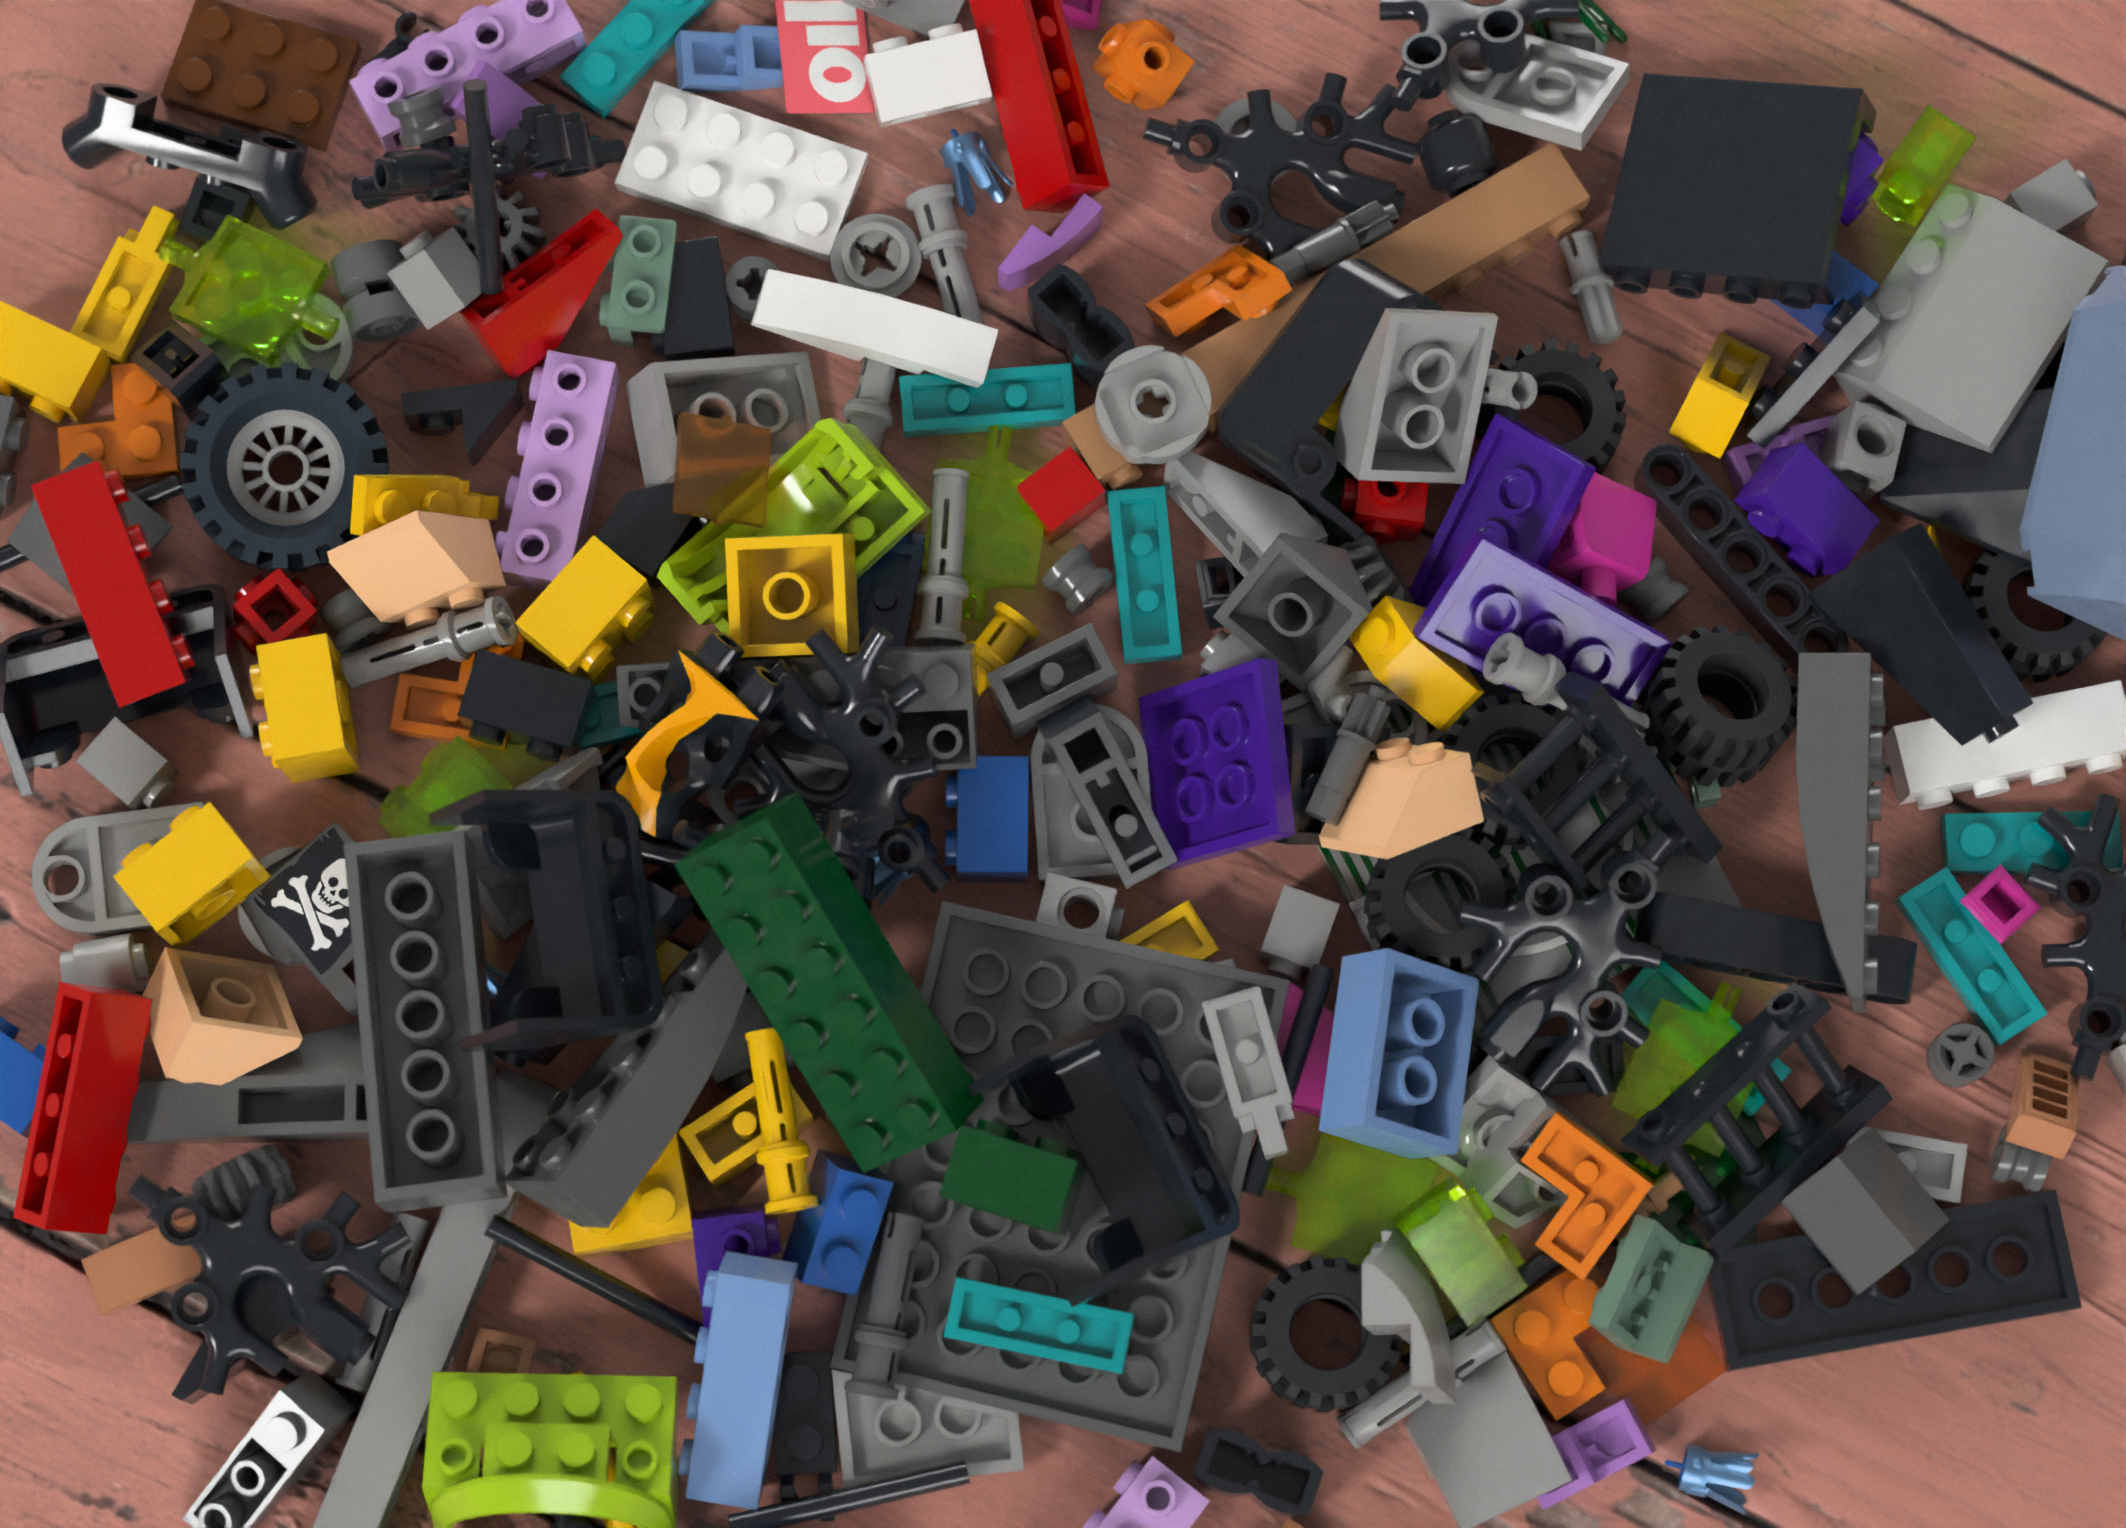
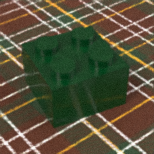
(1014, 1179)

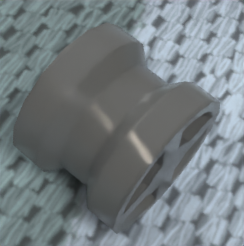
(422, 116)
(738, 277)
(1078, 579)
(1655, 594)
(352, 622)
(1967, 1046)
(2018, 1164)

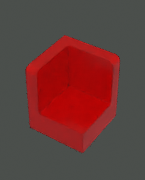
(1062, 494)

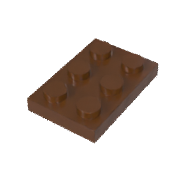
(261, 72)

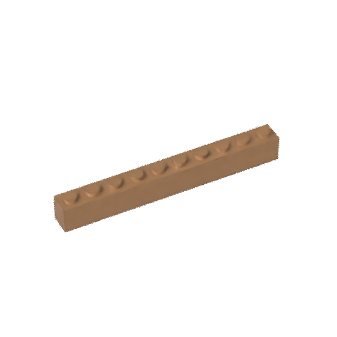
(1432, 254)

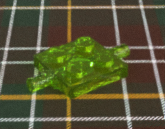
(249, 289)
(1000, 529)
(1673, 1051)
(1350, 1196)

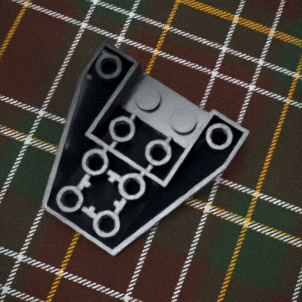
(1970, 489)

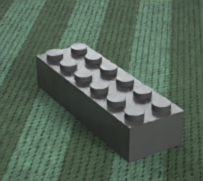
(417, 998)

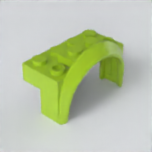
(804, 502)
(551, 1447)

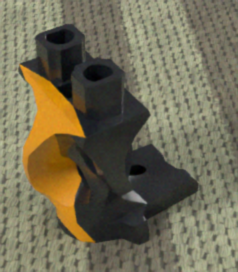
(712, 709)

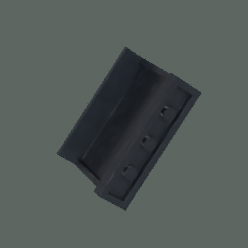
(1733, 188)

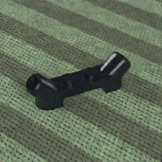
(264, 164)

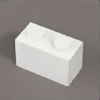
(927, 75)

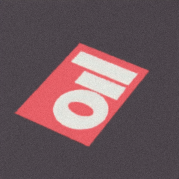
(823, 57)

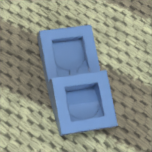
(729, 60)

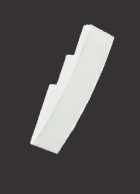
(874, 327)

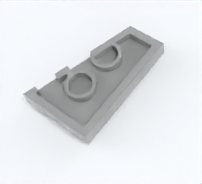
(921, 1432)

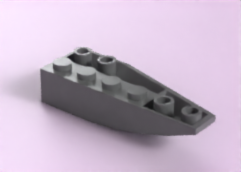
(936, 723)
(1836, 773)
(632, 1096)
(295, 1098)

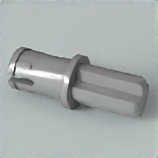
(1591, 287)

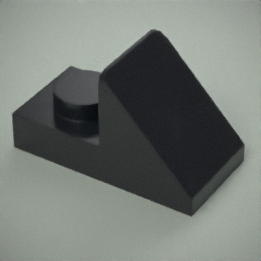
(480, 408)

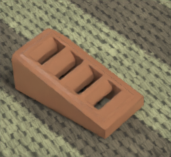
(2043, 1115)

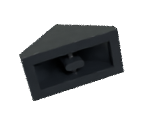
(181, 367)

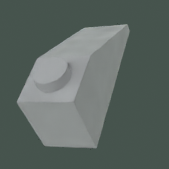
(1235, 510)

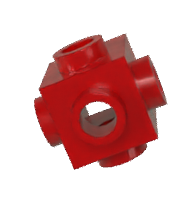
(1385, 508)
(273, 596)

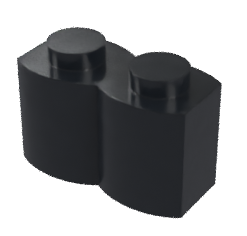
(1069, 319)
(1273, 1479)

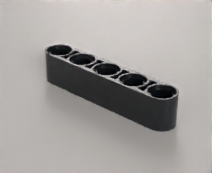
(1734, 534)
(1765, 946)

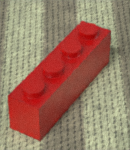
(1040, 102)
(112, 582)
(83, 1108)

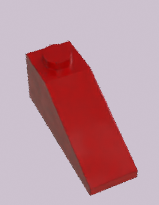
(542, 296)

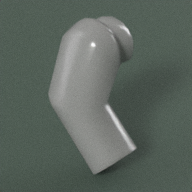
(1328, 691)

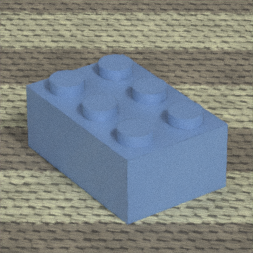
(1399, 1054)

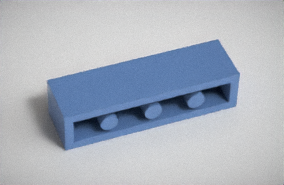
(739, 1380)

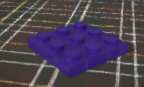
(1219, 762)

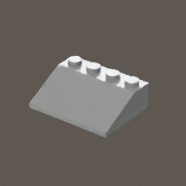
(1970, 319)

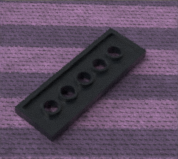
(1924, 1309)

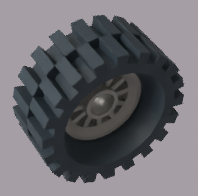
(227, 430)

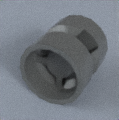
(375, 305)

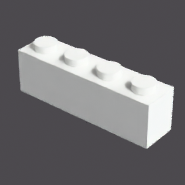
(2053, 737)

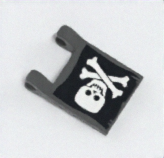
(311, 913)

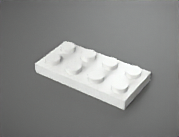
(741, 171)

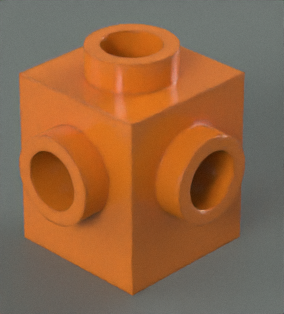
(1141, 63)

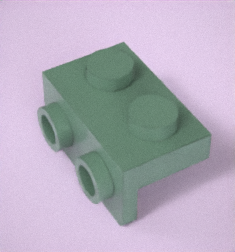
(639, 279)
(1650, 1291)

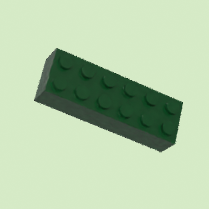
(829, 982)

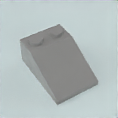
(751, 389)
(1416, 397)

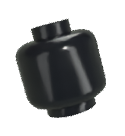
(1456, 152)

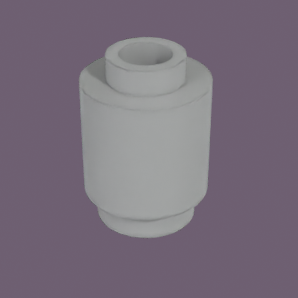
(108, 963)

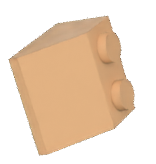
(421, 567)
(1406, 800)
(217, 1016)

